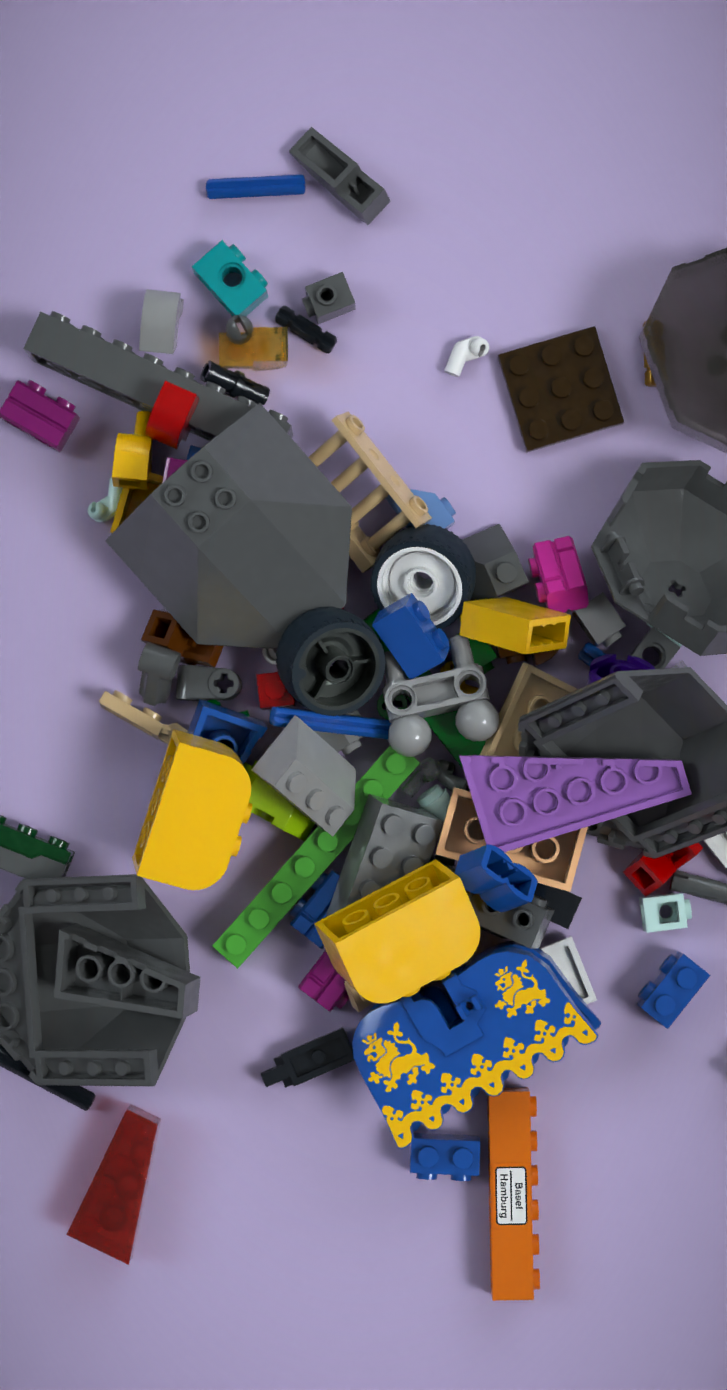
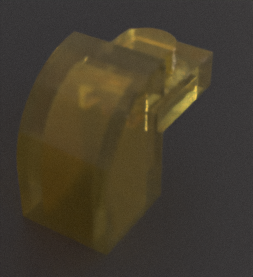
(262, 352)

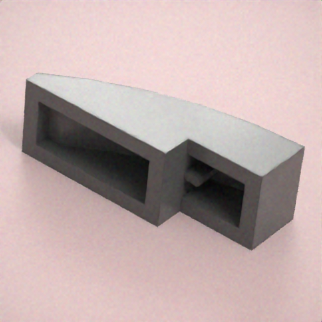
(340, 175)

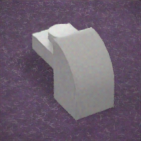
(160, 321)

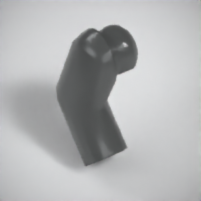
(450, 780)

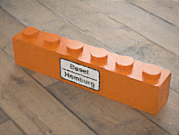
(511, 1195)

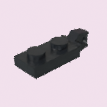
(310, 1059)

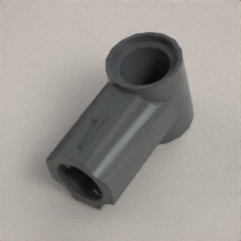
(158, 670)

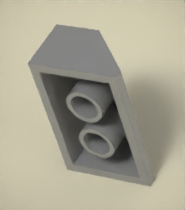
(310, 775)

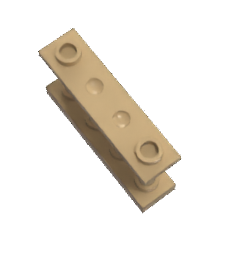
(364, 548)

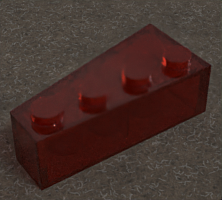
(116, 1196)

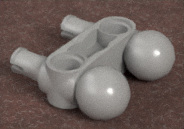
(438, 695)

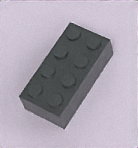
(385, 847)

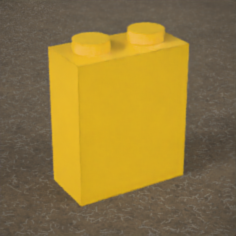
(514, 625)

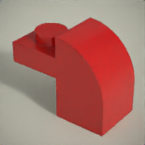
(171, 415)
(652, 873)

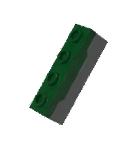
(30, 855)

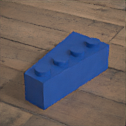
(227, 727)

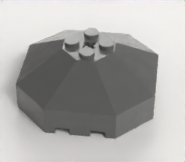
(667, 534)

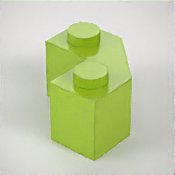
(275, 808)

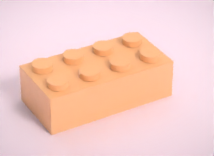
(549, 860)

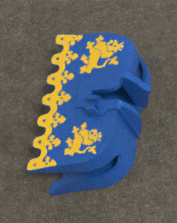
(429, 1058)

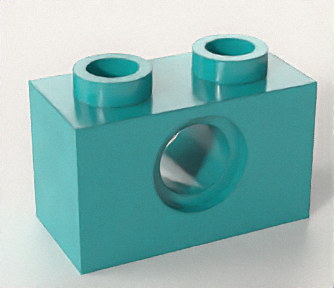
(220, 262)

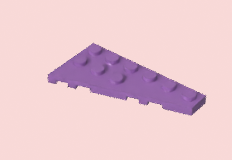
(544, 797)

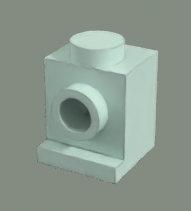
(651, 918)

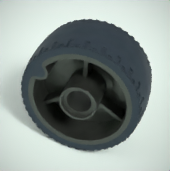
(314, 644)

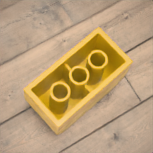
(194, 814)
(402, 934)

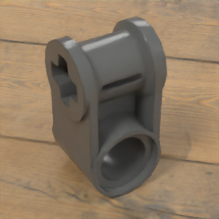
(201, 682)

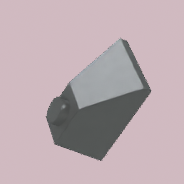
(496, 564)

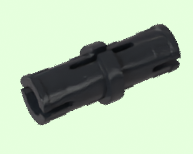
(234, 383)

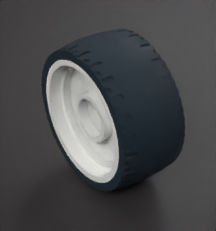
(428, 551)

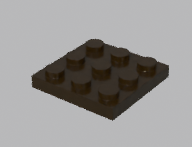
(560, 389)

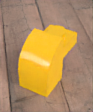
(132, 461)

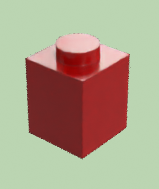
(273, 692)

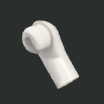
(465, 351)

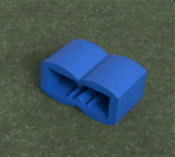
(495, 878)

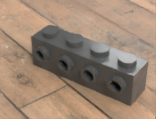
(522, 924)

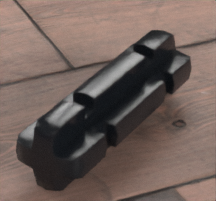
(306, 329)

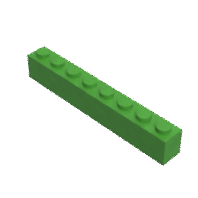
(309, 862)

